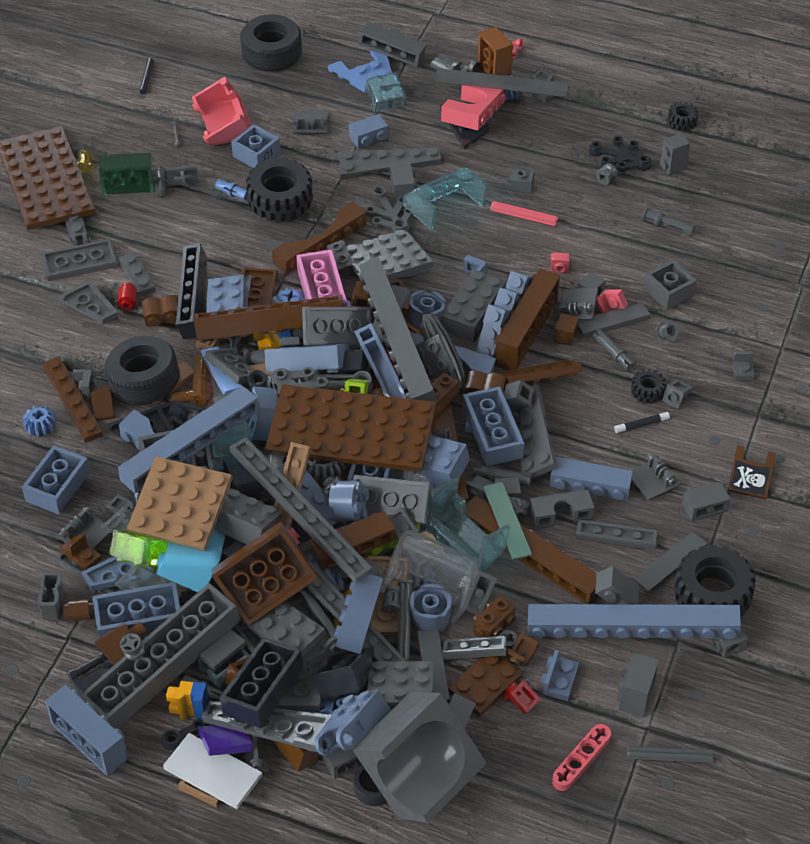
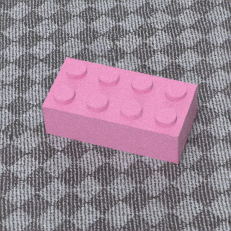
(319, 275)

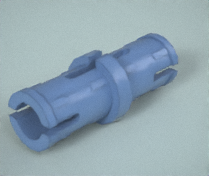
(231, 189)

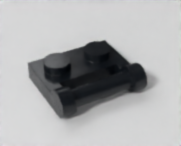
(86, 682)

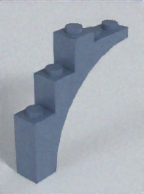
(499, 313)

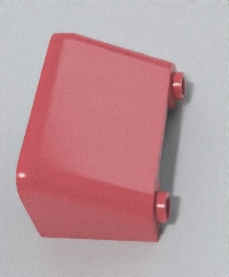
(222, 112)

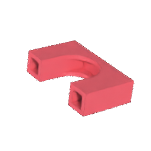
(473, 115)

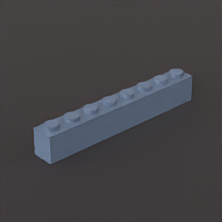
(191, 436)

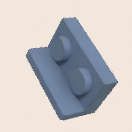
(560, 676)

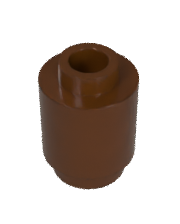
(78, 610)

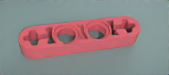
(582, 757)

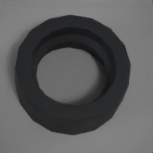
(364, 796)

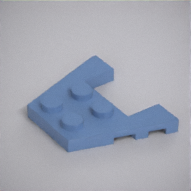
(357, 75)

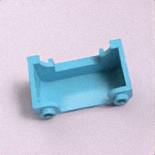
(191, 566)

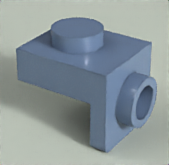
(474, 263)

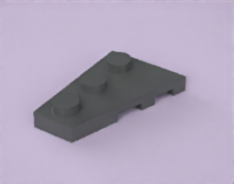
(90, 302)

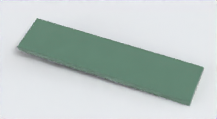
(506, 515)

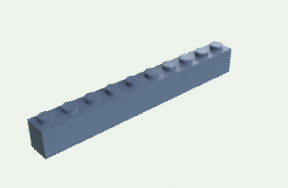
(634, 621)

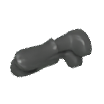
(446, 62)

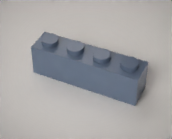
(598, 479)
(358, 613)

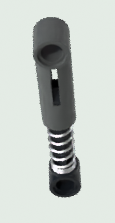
(335, 381)

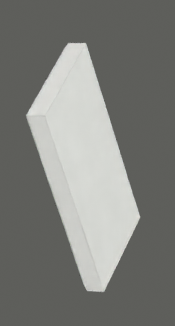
(216, 775)

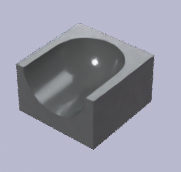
(419, 756)

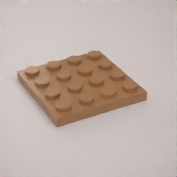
(180, 503)

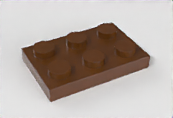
(486, 682)

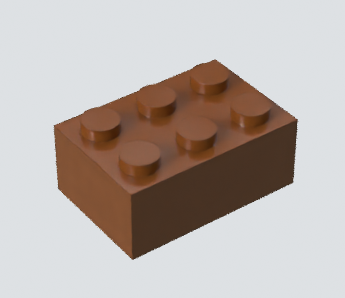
(495, 52)

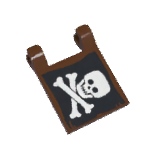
(751, 477)

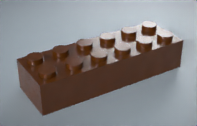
(526, 320)

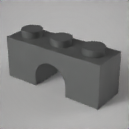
(576, 504)

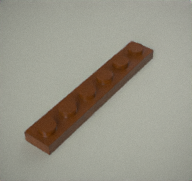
(72, 399)

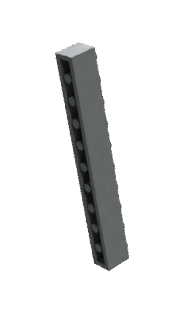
(396, 330)

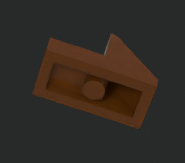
(102, 403)
(81, 552)

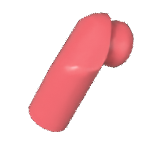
(518, 45)

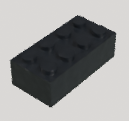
(261, 682)

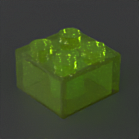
(136, 548)

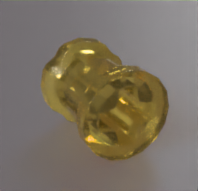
(87, 162)

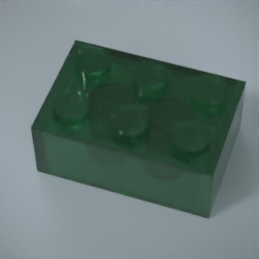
(126, 173)

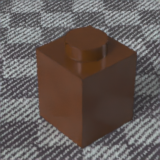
(566, 329)

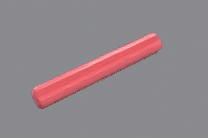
(524, 213)

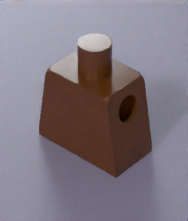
(110, 641)

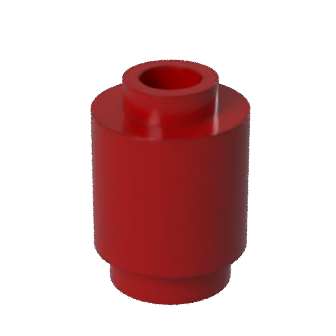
(127, 296)

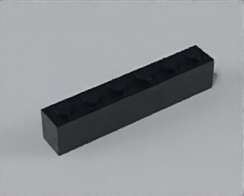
(191, 289)

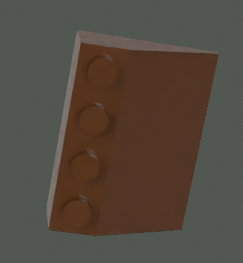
(264, 573)

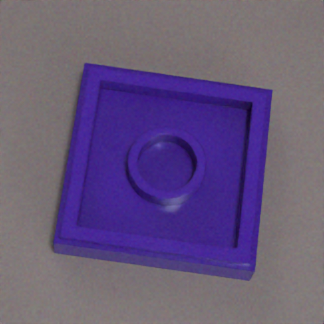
(224, 740)

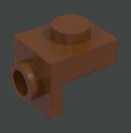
(523, 650)

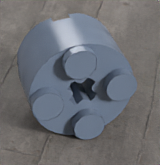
(423, 304)
(348, 501)
(430, 608)

